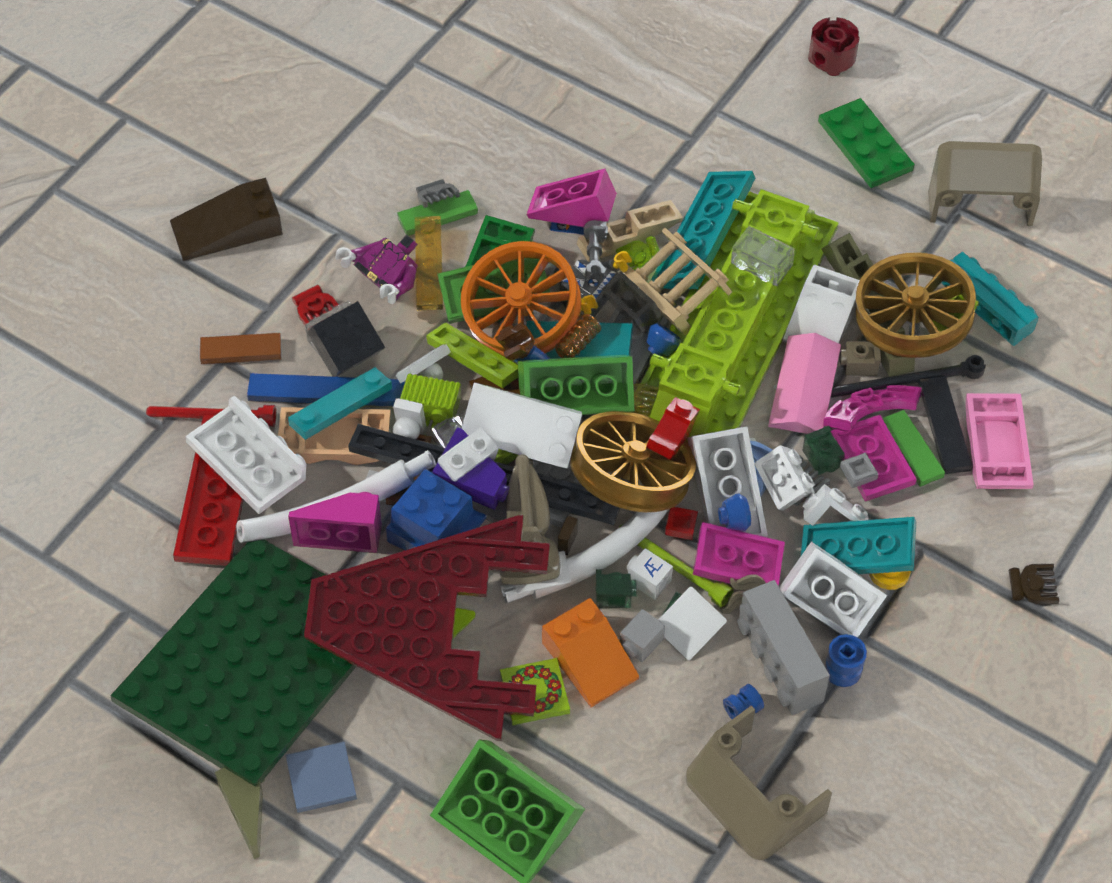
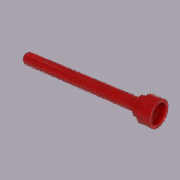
(267, 412)

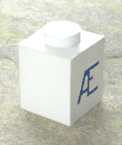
(650, 572)

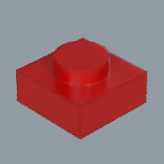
(681, 523)

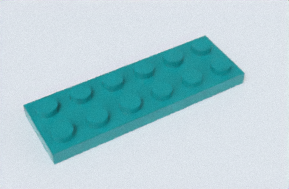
(708, 220)

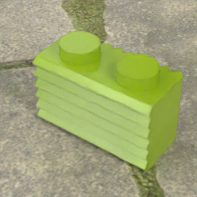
(437, 396)

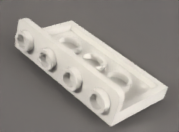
(248, 455)

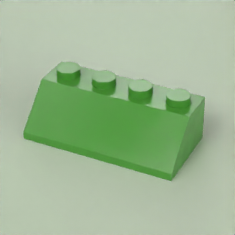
(580, 383)

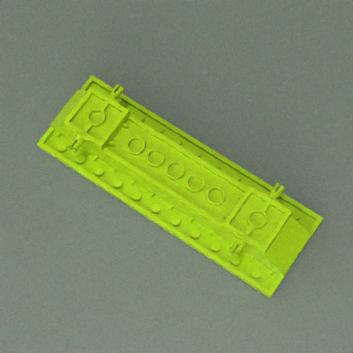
(739, 334)

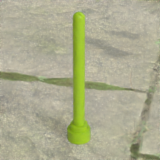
(717, 592)

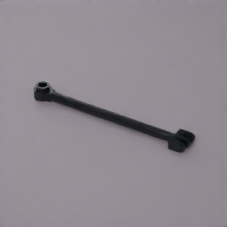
(965, 369)

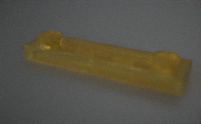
(429, 262)

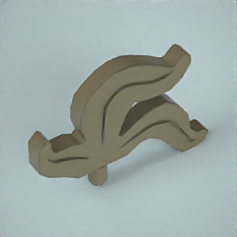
(744, 583)

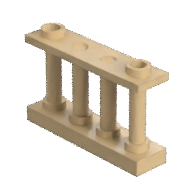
(665, 303)

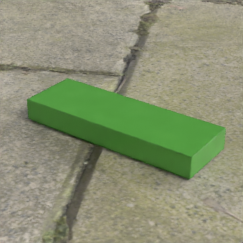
(449, 210)
(914, 448)

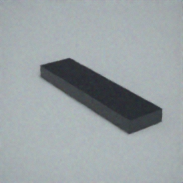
(945, 425)

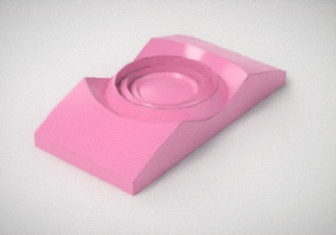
(998, 441)

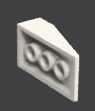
(523, 424)
(724, 469)

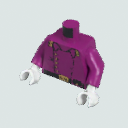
(384, 265)

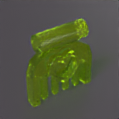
(640, 251)

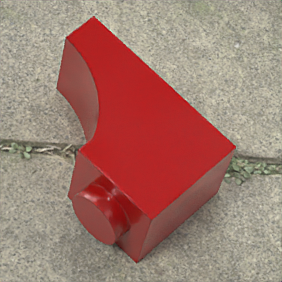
(673, 428)

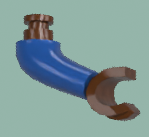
(519, 344)

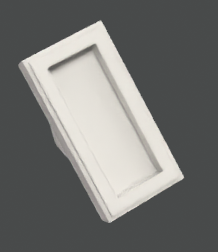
(426, 365)
(409, 419)

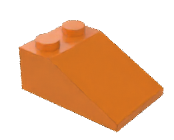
(589, 652)

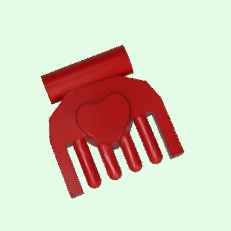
(312, 303)

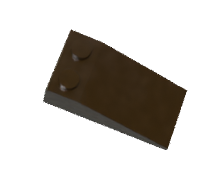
(228, 221)

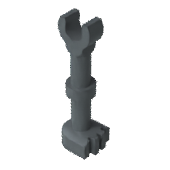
(595, 233)

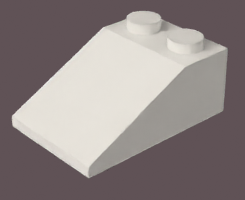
(832, 591)

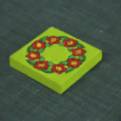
(550, 691)

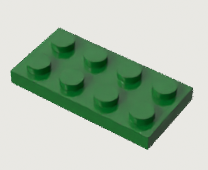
(866, 143)

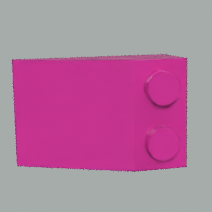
(574, 199)
(339, 523)

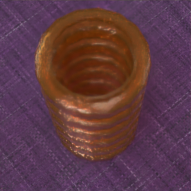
(578, 337)

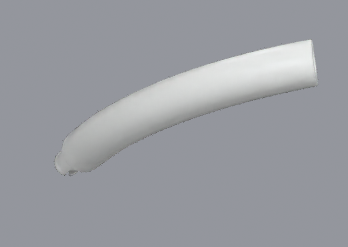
(384, 483)
(599, 555)

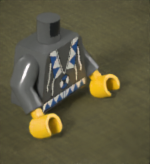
(591, 290)

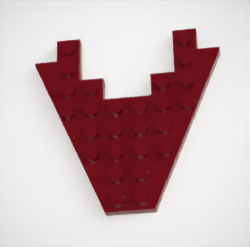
(400, 620)

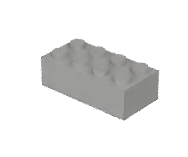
(783, 648)

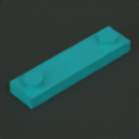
(340, 403)

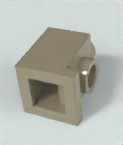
(860, 359)

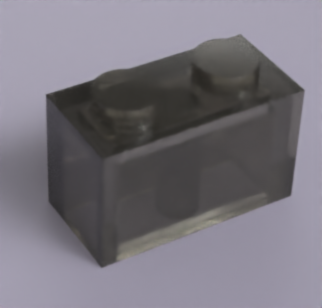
(632, 302)

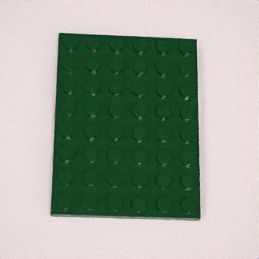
(237, 667)

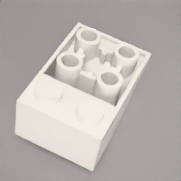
(824, 305)

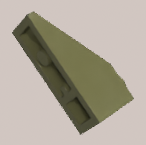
(245, 805)

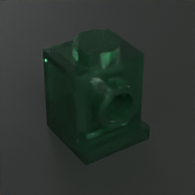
(823, 450)
(614, 589)

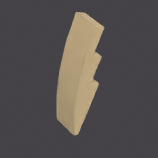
(636, 226)

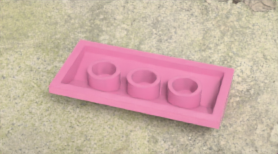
(805, 383)

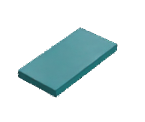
(612, 339)
(867, 544)

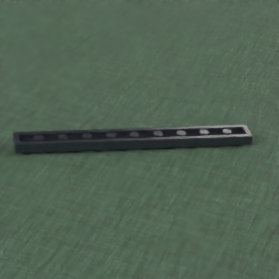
(559, 493)

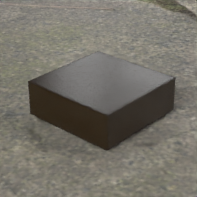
(567, 534)

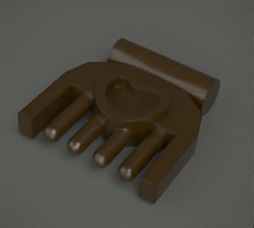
(1031, 584)

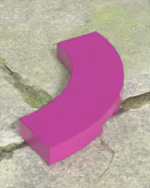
(864, 402)

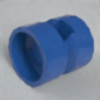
(845, 660)

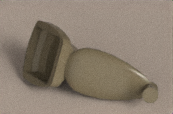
(529, 499)

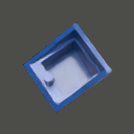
(431, 512)

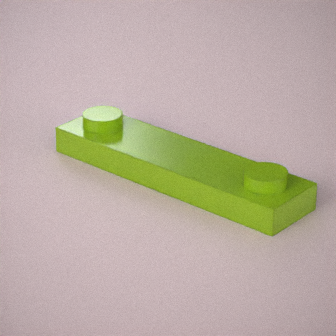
(474, 355)

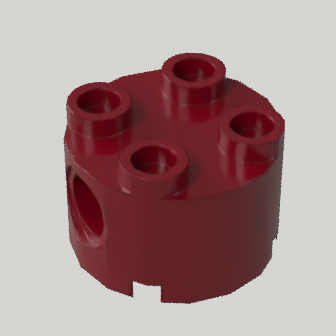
(834, 45)

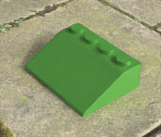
(506, 811)

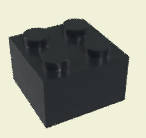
(345, 339)

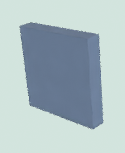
(321, 777)

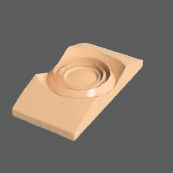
(334, 440)

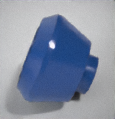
(662, 340)
(735, 513)

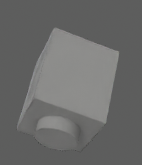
(642, 635)

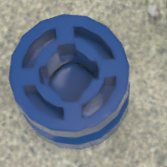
(744, 699)

